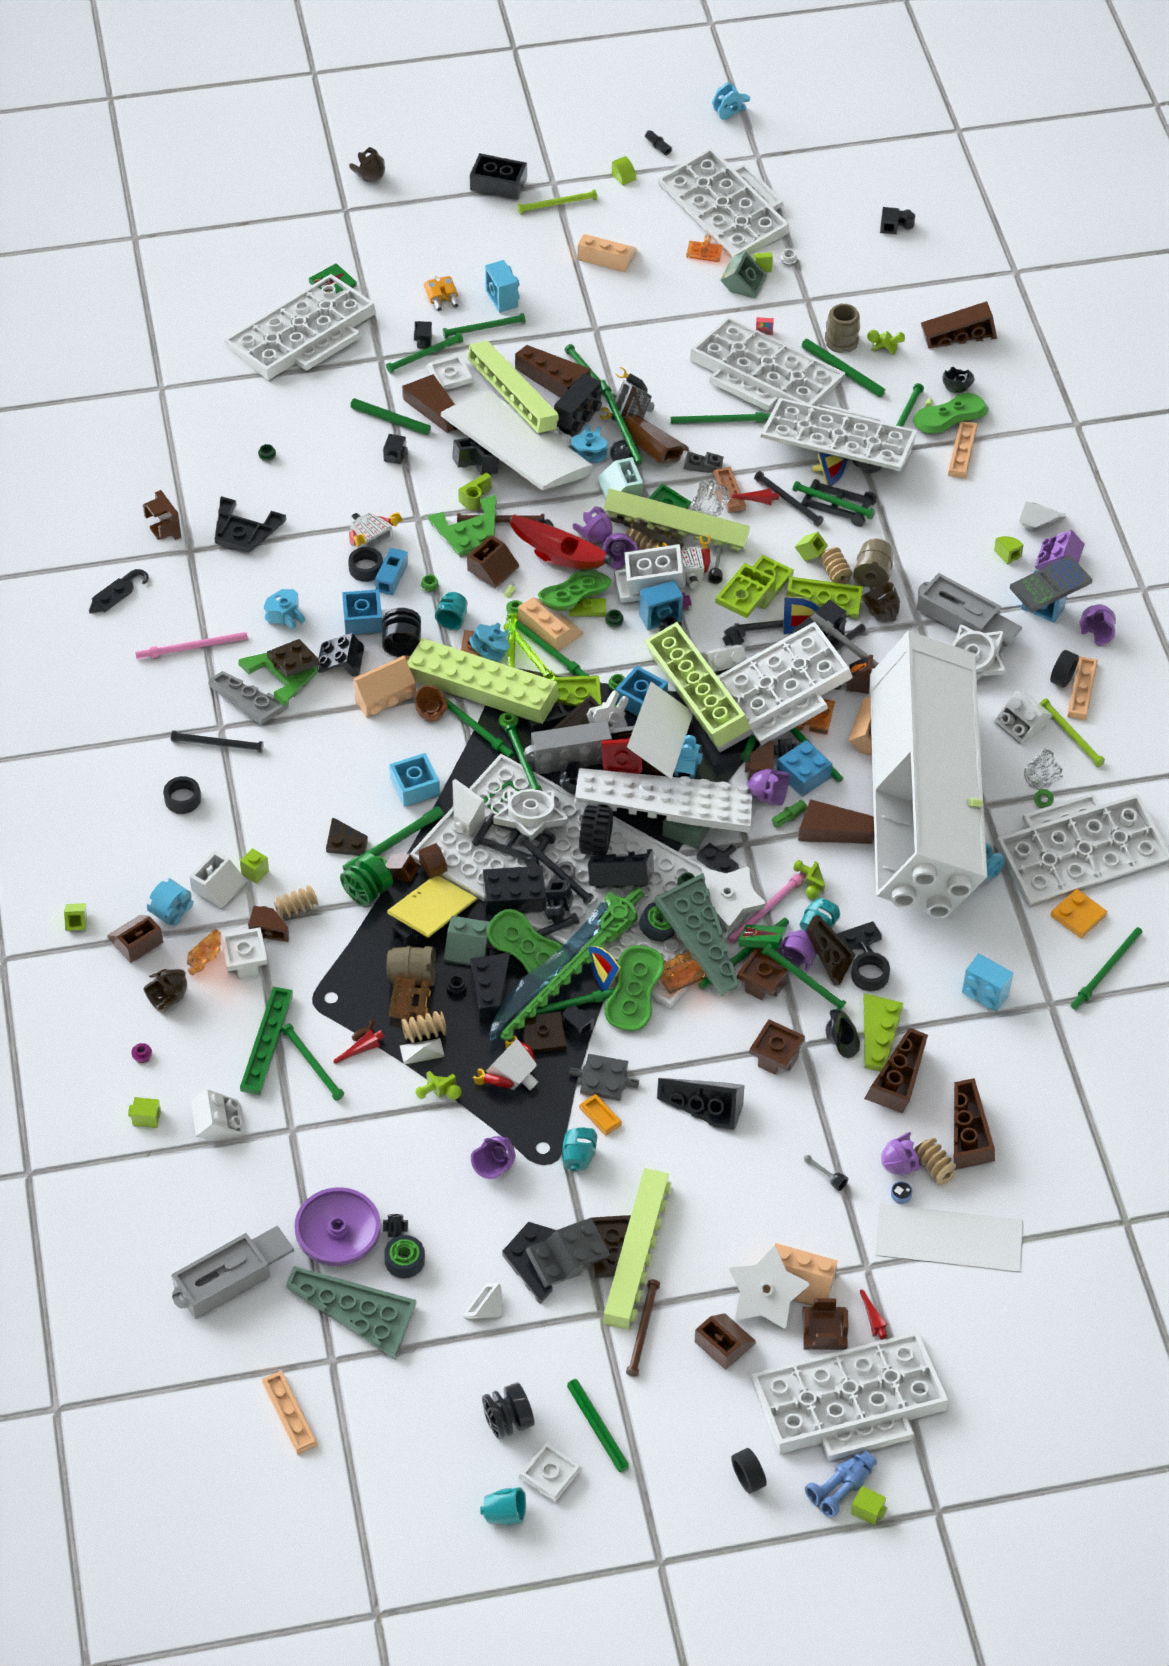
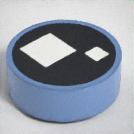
(901, 1192)

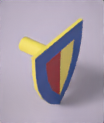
(832, 467)
(796, 611)
(603, 967)

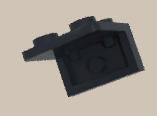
(341, 651)

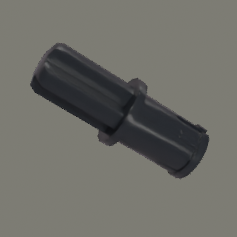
(658, 142)

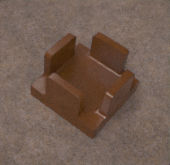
(168, 515)
(762, 975)
(777, 1047)
(825, 1325)

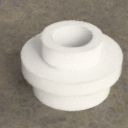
(788, 256)

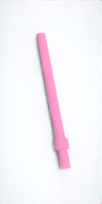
(154, 652)
(795, 882)

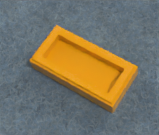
(600, 1114)

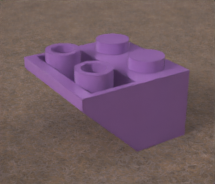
(1058, 548)

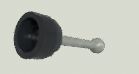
(715, 574)
(837, 1180)

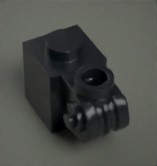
(893, 217)
(559, 900)

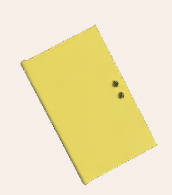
(432, 905)

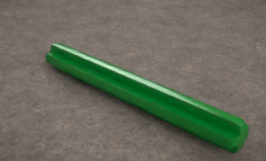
(390, 416)
(598, 1425)

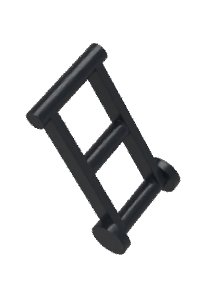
(857, 519)
(544, 838)

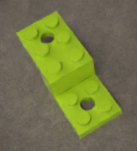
(754, 586)

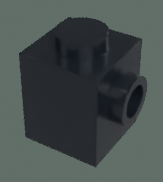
(395, 449)
(405, 934)

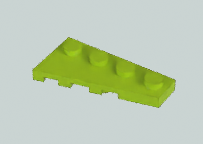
(820, 592)
(576, 689)
(880, 1026)

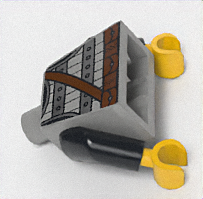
(631, 398)

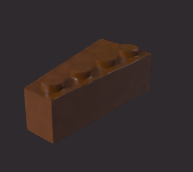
(959, 326)
(548, 369)
(897, 1078)
(971, 1131)

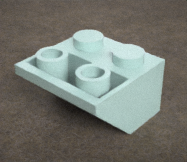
(621, 476)

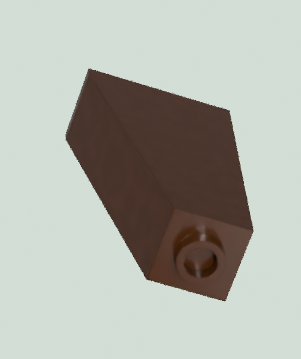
(429, 399)
(654, 440)
(835, 825)

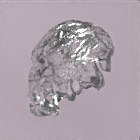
(710, 498)
(1042, 771)

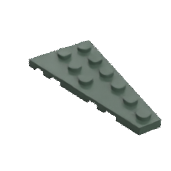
(698, 927)
(366, 1311)

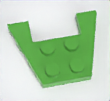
(468, 534)
(293, 683)

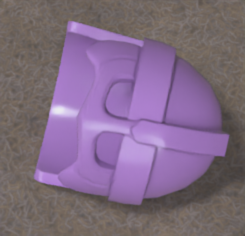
(597, 527)
(624, 543)
(1099, 621)
(769, 786)
(799, 948)
(493, 1157)
(900, 1157)

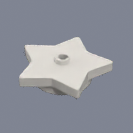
(986, 650)
(530, 812)
(732, 894)
(783, 1285)

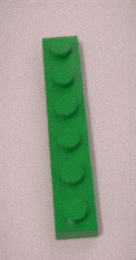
(266, 1040)

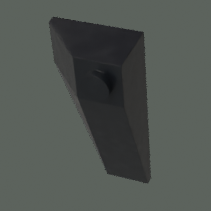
(708, 1100)

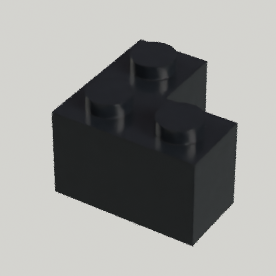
(470, 453)

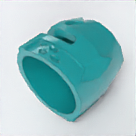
(451, 610)
(812, 910)
(579, 1154)
(505, 1506)

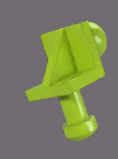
(885, 340)
(814, 879)
(440, 1087)

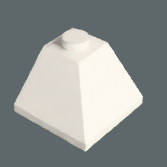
(1037, 515)
(468, 809)

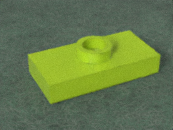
(590, 607)

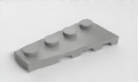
(254, 703)

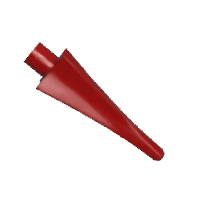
(763, 496)
(366, 1043)
(876, 1321)

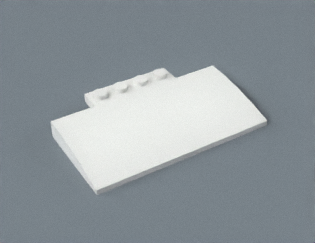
(727, 202)
(302, 329)
(762, 367)
(840, 433)
(539, 457)
(785, 683)
(1080, 846)
(851, 1397)

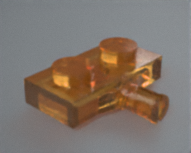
(704, 250)

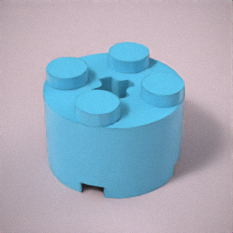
(170, 902)

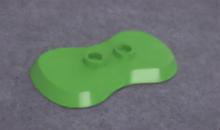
(941, 417)
(576, 588)
(514, 935)
(630, 1003)

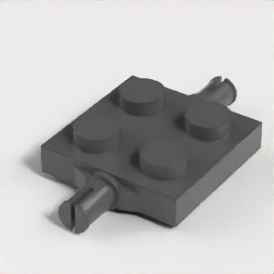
(604, 1077)

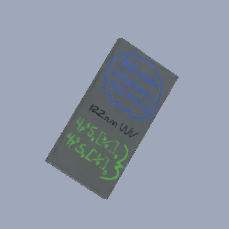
(1050, 584)

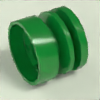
(366, 879)

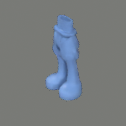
(850, 1473)

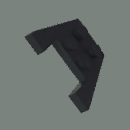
(241, 532)
(518, 1259)

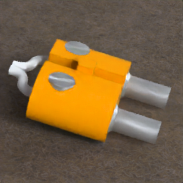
(441, 290)

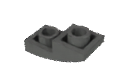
(703, 463)

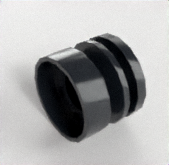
(401, 631)
(511, 1409)

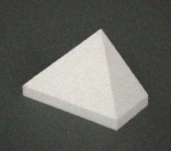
(421, 1051)
(487, 1303)

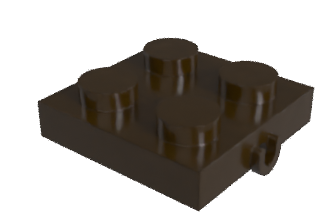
(292, 658)

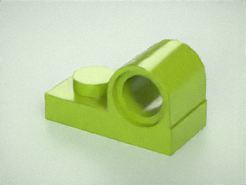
(471, 493)

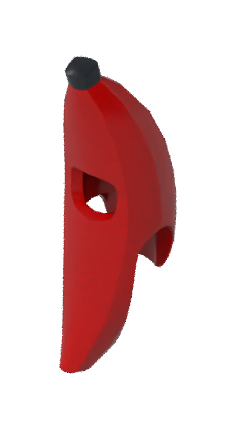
(559, 546)

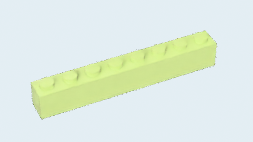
(513, 387)
(677, 519)
(636, 1249)

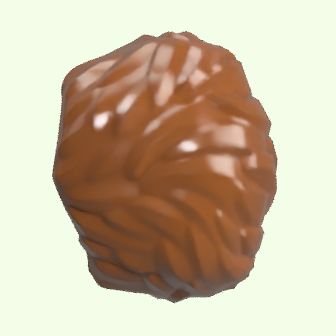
(430, 703)

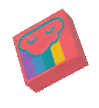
(765, 325)

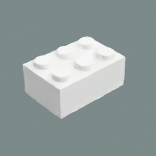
(654, 567)

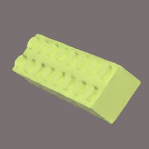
(483, 680)
(697, 685)

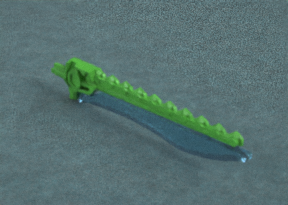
(615, 918)

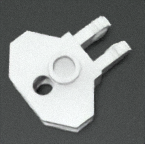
(609, 713)

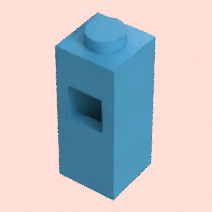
(391, 571)

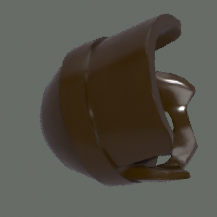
(371, 167)
(883, 602)
(166, 988)

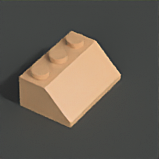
(605, 252)
(548, 623)
(384, 687)
(861, 732)
(810, 1267)

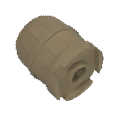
(842, 328)
(873, 563)
(412, 963)

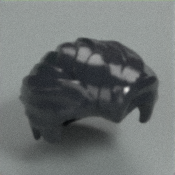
(957, 380)
(620, 451)
(569, 776)

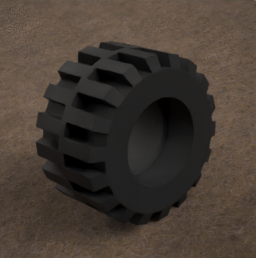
(596, 830)

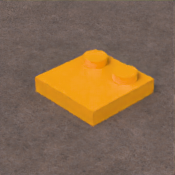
(1078, 913)

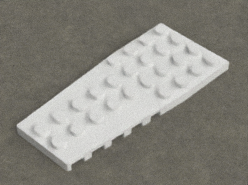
(679, 799)

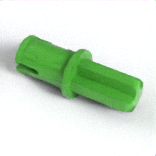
(789, 813)

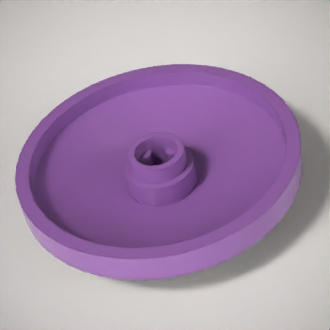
(337, 1226)

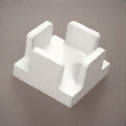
(244, 952)

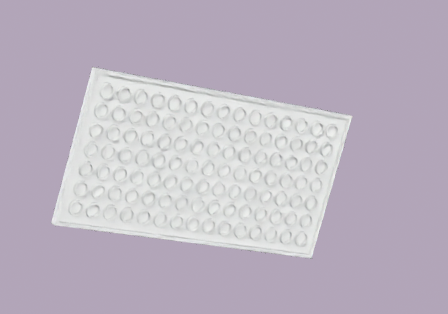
(467, 862)

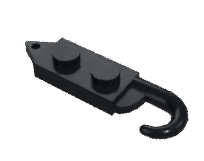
(116, 591)

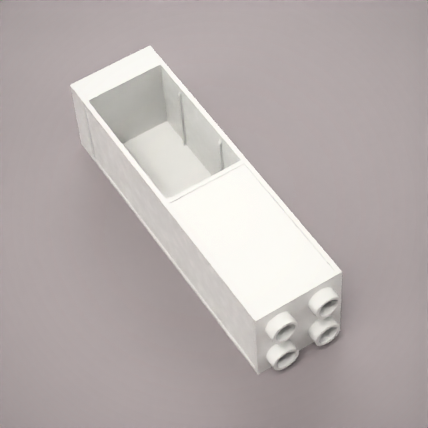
(924, 773)

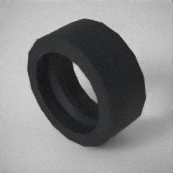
(364, 553)
(1064, 668)
(185, 806)
(869, 984)
(748, 1470)

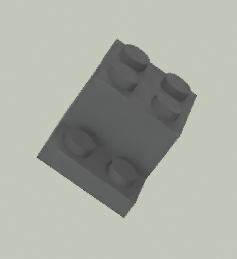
(567, 1252)

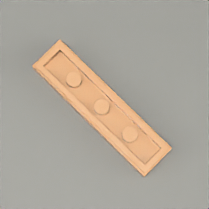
(962, 449)
(1082, 688)
(289, 1412)

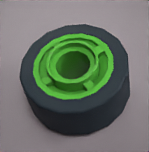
(651, 927)
(407, 1266)

